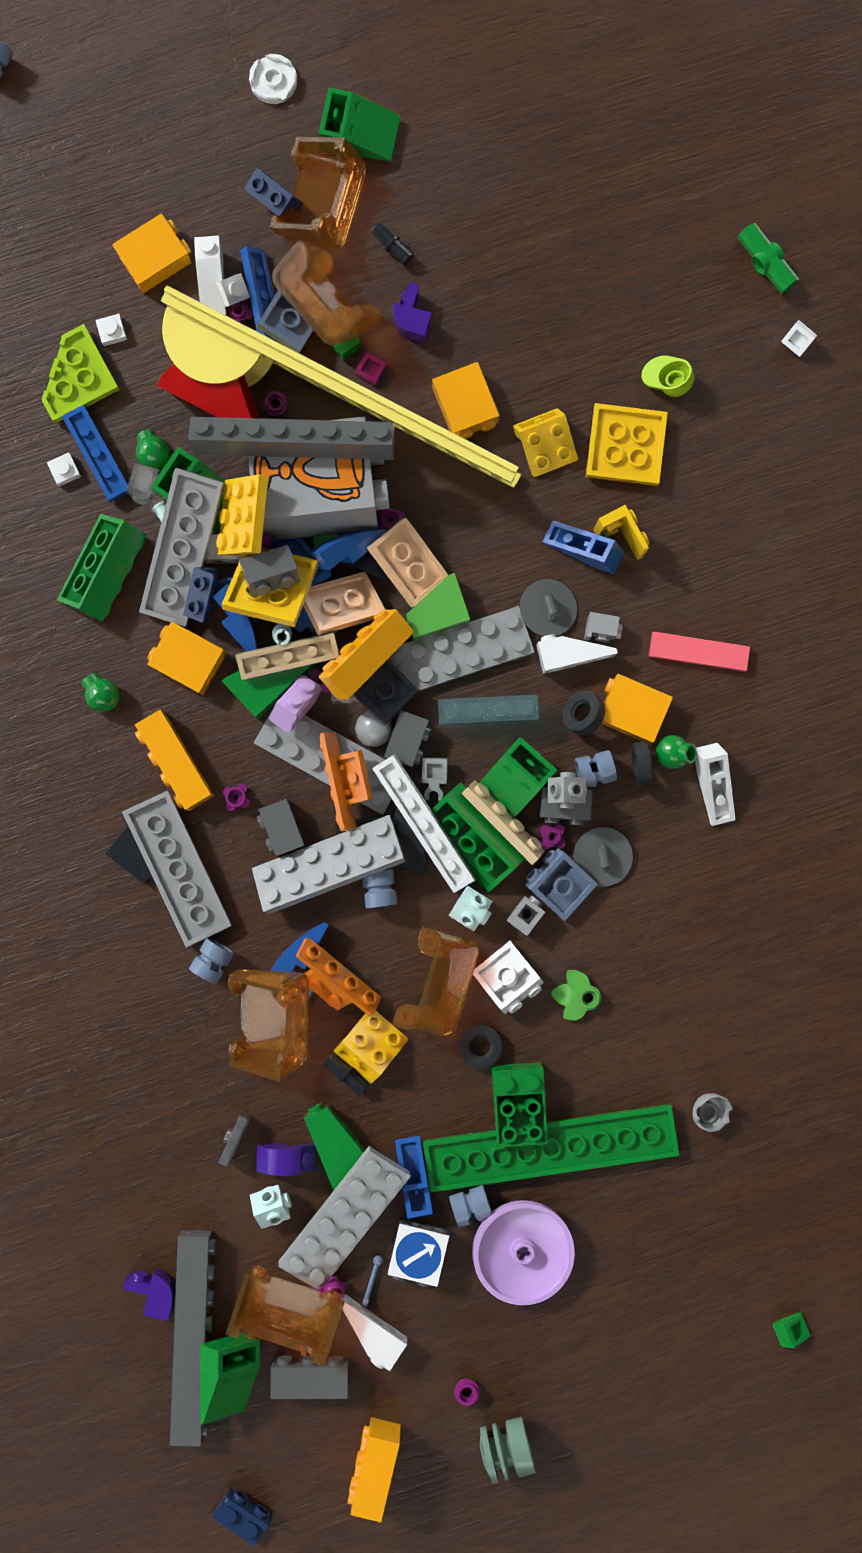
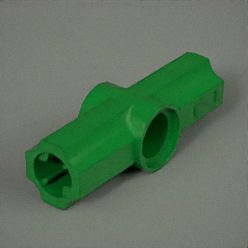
(768, 258)

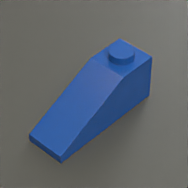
(585, 546)

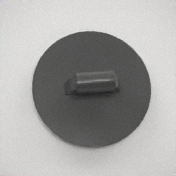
(548, 607)
(604, 855)

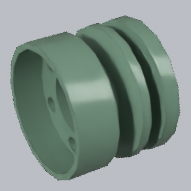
(506, 1450)

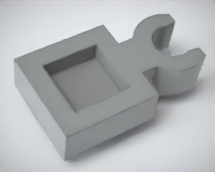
(435, 773)

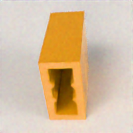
(153, 252)
(465, 401)
(186, 657)
(634, 708)

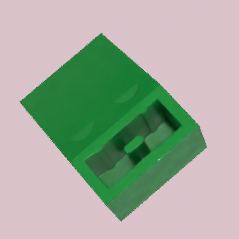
(362, 122)
(187, 462)
(518, 777)
(519, 1104)
(227, 1376)

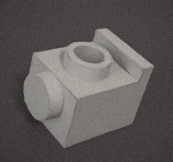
(603, 627)
(528, 924)

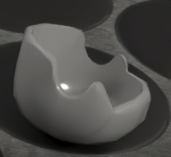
(371, 731)
(711, 1112)

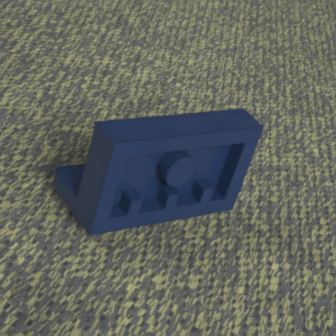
(271, 193)
(200, 593)
(242, 1516)

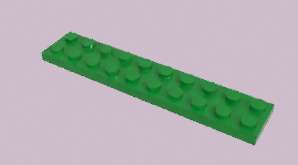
(571, 1147)

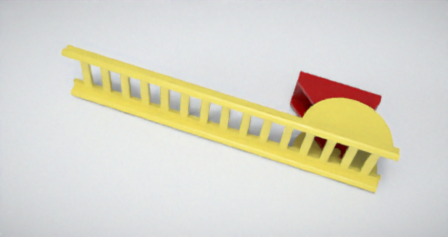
(223, 358)

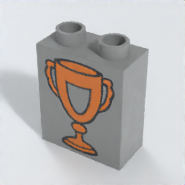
(319, 494)

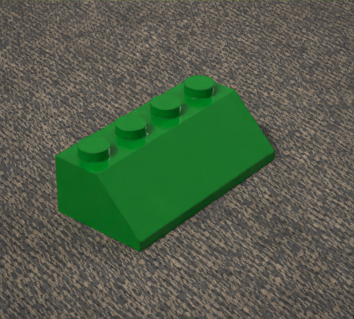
(102, 567)
(476, 839)

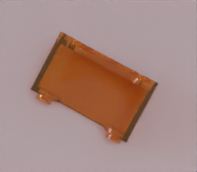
(328, 187)
(304, 283)
(445, 986)
(272, 1022)
(286, 1314)

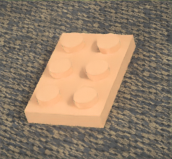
(407, 562)
(342, 603)

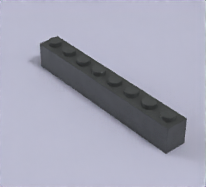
(292, 438)
(190, 1331)

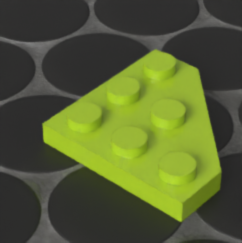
(77, 375)

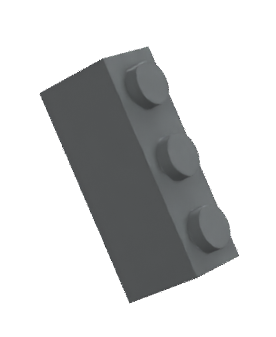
(309, 1380)

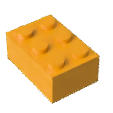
(374, 1469)

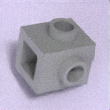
(567, 790)

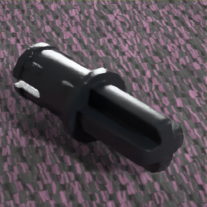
(392, 243)
(346, 1075)

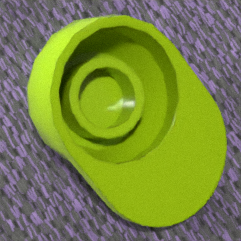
(669, 374)

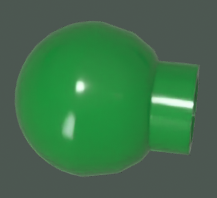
(152, 450)
(100, 693)
(675, 752)

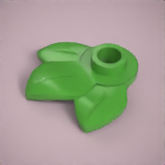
(573, 994)

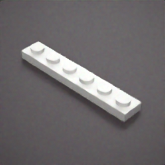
(424, 823)

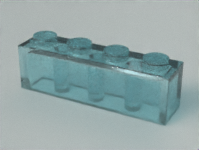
(488, 710)

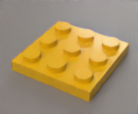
(626, 444)
(242, 515)
(278, 605)

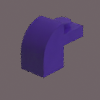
(408, 320)
(286, 1160)
(160, 1292)

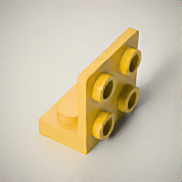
(546, 442)
(626, 521)
(371, 1046)

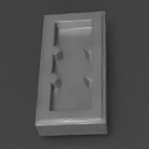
(233, 1138)

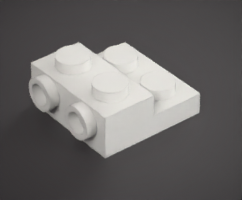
(508, 978)

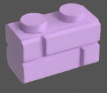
(295, 703)

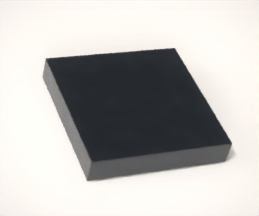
(386, 692)
(128, 855)

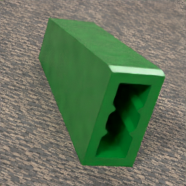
(263, 691)
(333, 1141)

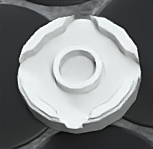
(273, 79)

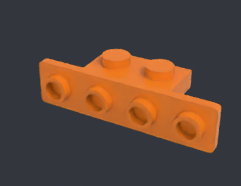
(347, 779)
(334, 981)

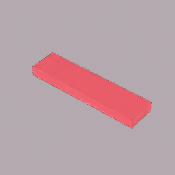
(699, 651)

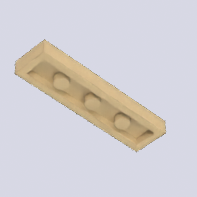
(287, 656)
(497, 815)

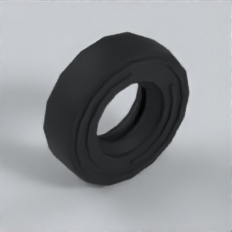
(594, 718)
(642, 764)
(486, 1060)

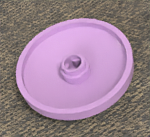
(523, 1252)

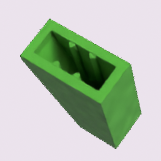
(438, 610)

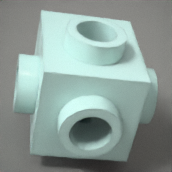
(471, 909)
(270, 1206)

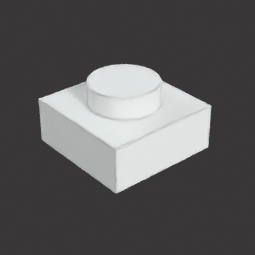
(233, 289)
(111, 330)
(799, 338)
(64, 469)

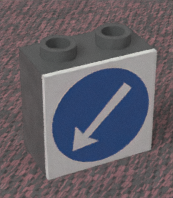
(418, 1252)

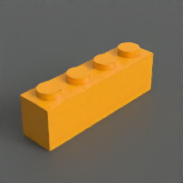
(365, 654)
(174, 760)

